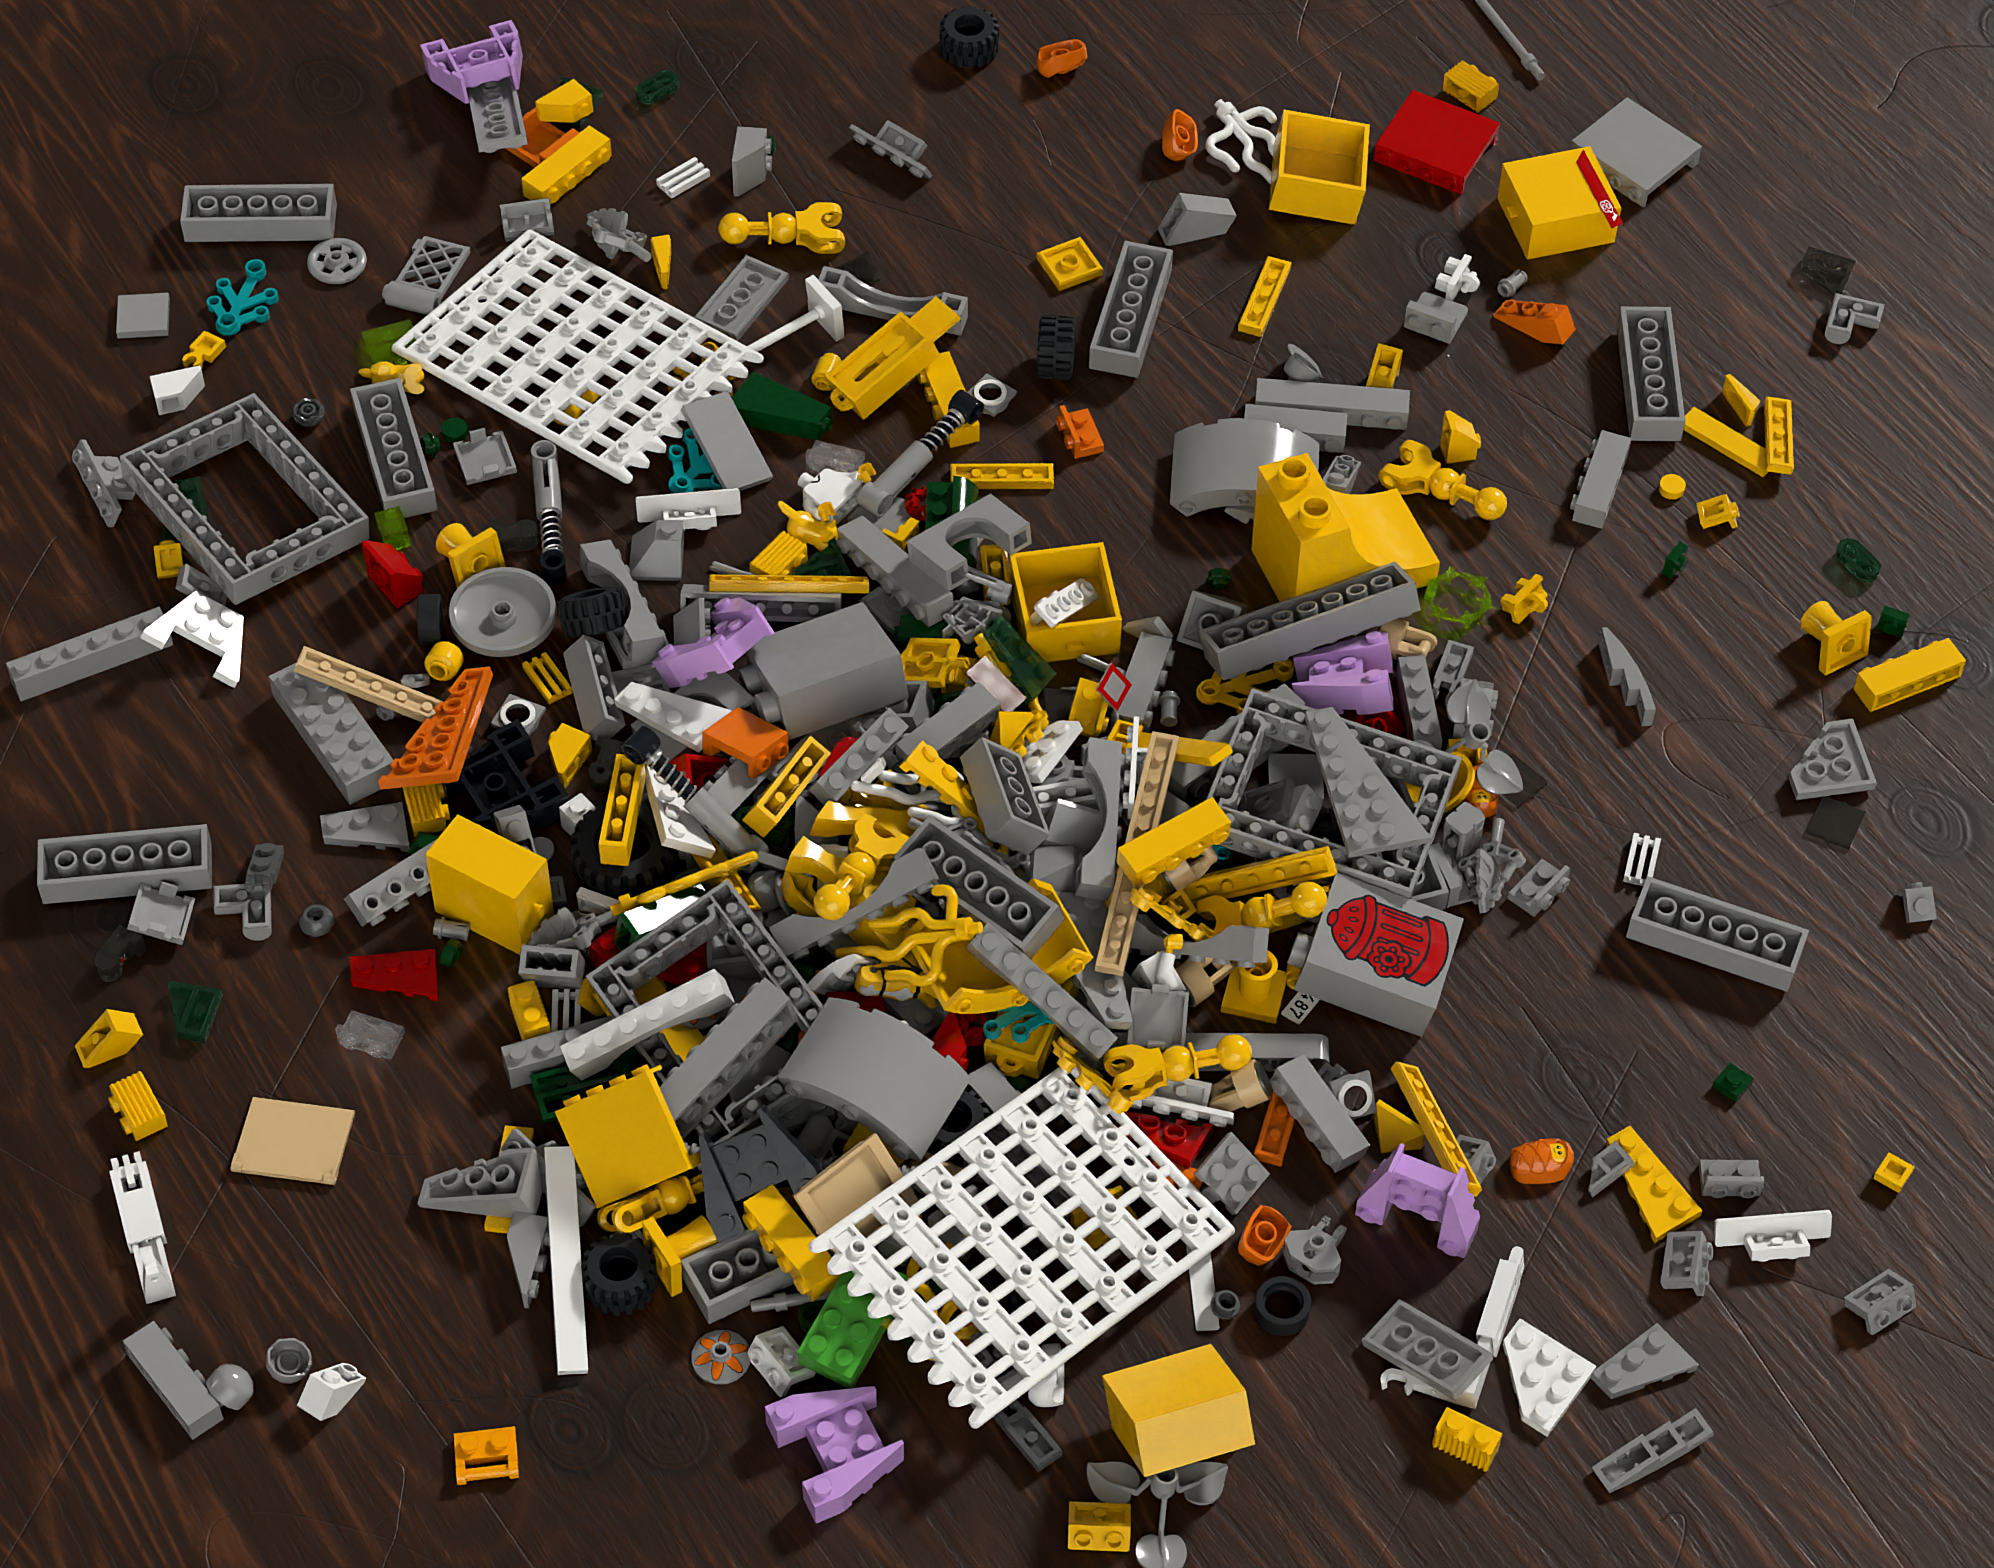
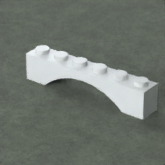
(690, 1001)

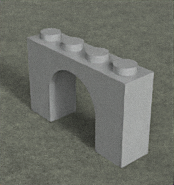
(985, 519)
(715, 690)

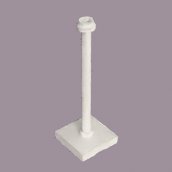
(821, 307)

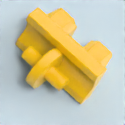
(1528, 598)

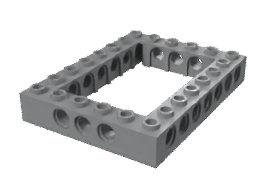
(339, 522)
(1395, 757)
(674, 939)

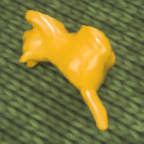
(410, 375)
(807, 528)

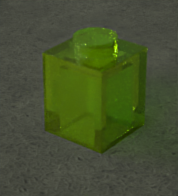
(392, 528)

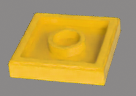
(1069, 263)

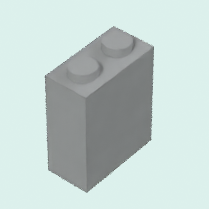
(552, 967)

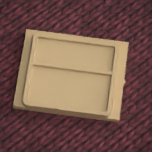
(849, 1185)

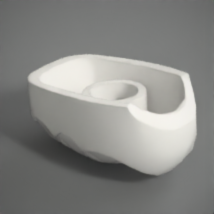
(1050, 1390)

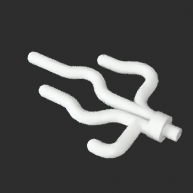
(1237, 124)
(907, 799)

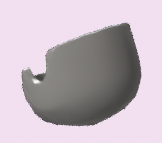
(288, 1360)
(230, 1386)

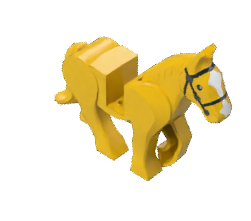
(836, 820)

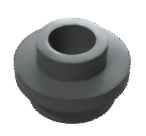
(1228, 1298)

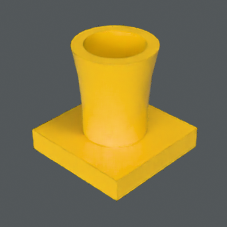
(467, 553)
(1840, 639)
(1255, 991)
(676, 1247)

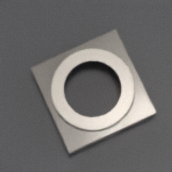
(993, 406)
(512, 702)
(1341, 1085)

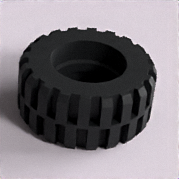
(643, 874)

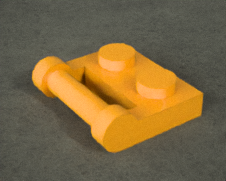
(486, 1447)

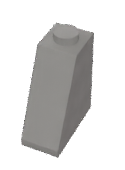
(1196, 218)

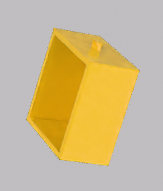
(1319, 167)
(1553, 205)
(1089, 631)
(489, 883)
(1178, 1410)

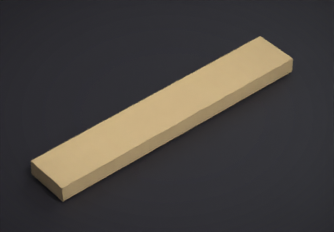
(365, 685)

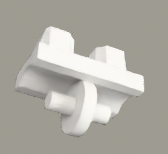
(1460, 278)

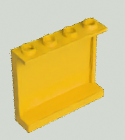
(624, 1137)

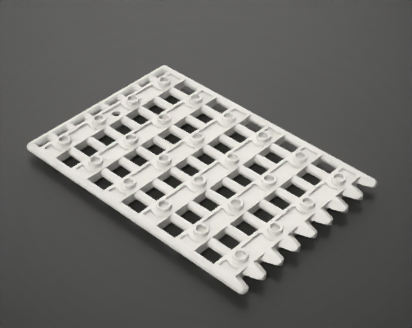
(561, 340)
(917, 1318)

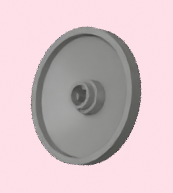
(502, 612)

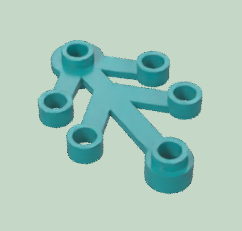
(230, 322)
(698, 466)
(1013, 1014)

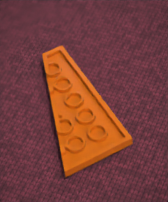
(442, 743)

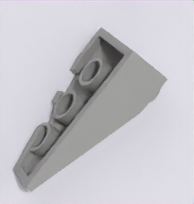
(488, 1187)

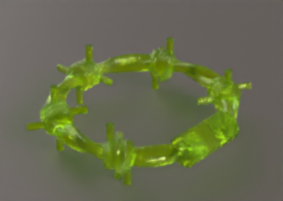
(1450, 575)

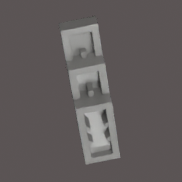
(1624, 672)
(1653, 1451)

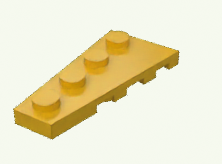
(1657, 1193)

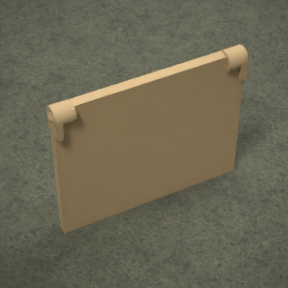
(293, 1141)

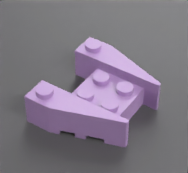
(475, 62)
(737, 630)
(1347, 675)
(1424, 1190)
(841, 1441)

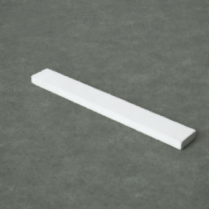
(565, 1261)

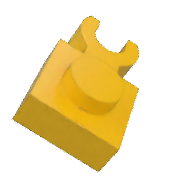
(204, 348)

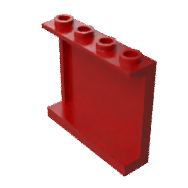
(1435, 141)

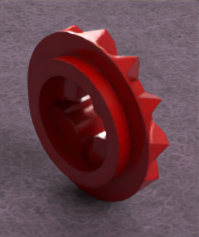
(913, 503)
(975, 1035)

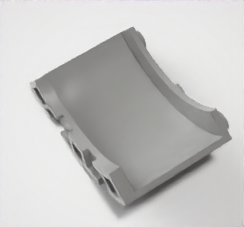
(1221, 461)
(876, 1075)

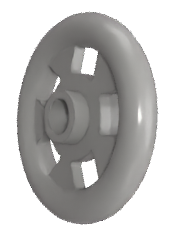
(337, 276)

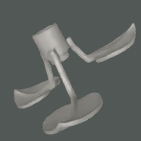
(1471, 707)
(1201, 1486)

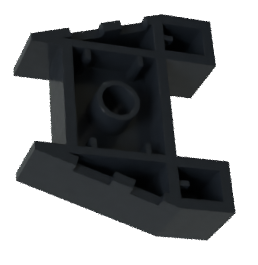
(496, 783)
(748, 1166)

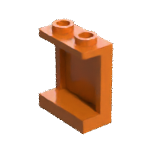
(542, 139)
(747, 739)

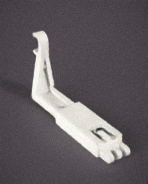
(142, 1227)
(1488, 1335)

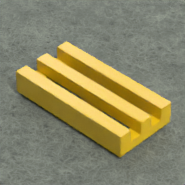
(538, 663)

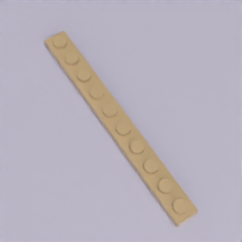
(1145, 817)

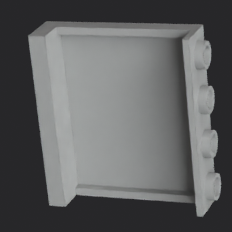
(1637, 149)

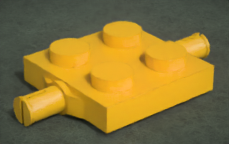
(932, 660)

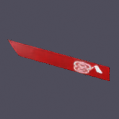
(1598, 191)

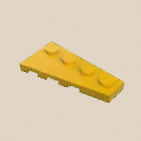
(944, 778)

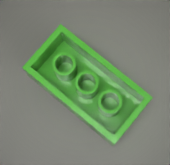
(843, 1335)

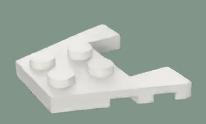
(206, 625)

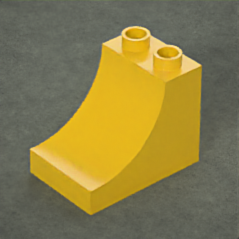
(1322, 536)

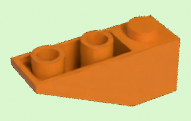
(1541, 321)

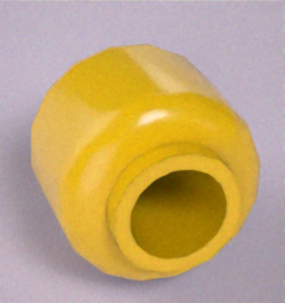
(444, 661)

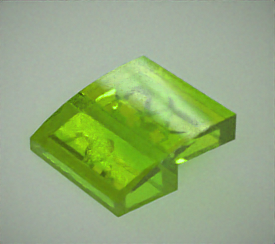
(380, 341)

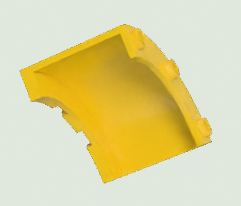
(973, 989)

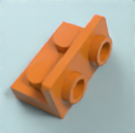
(1079, 432)

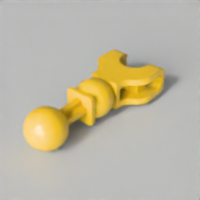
(807, 228)
(1425, 475)
(867, 857)
(1306, 900)
(1150, 1069)
(666, 1198)

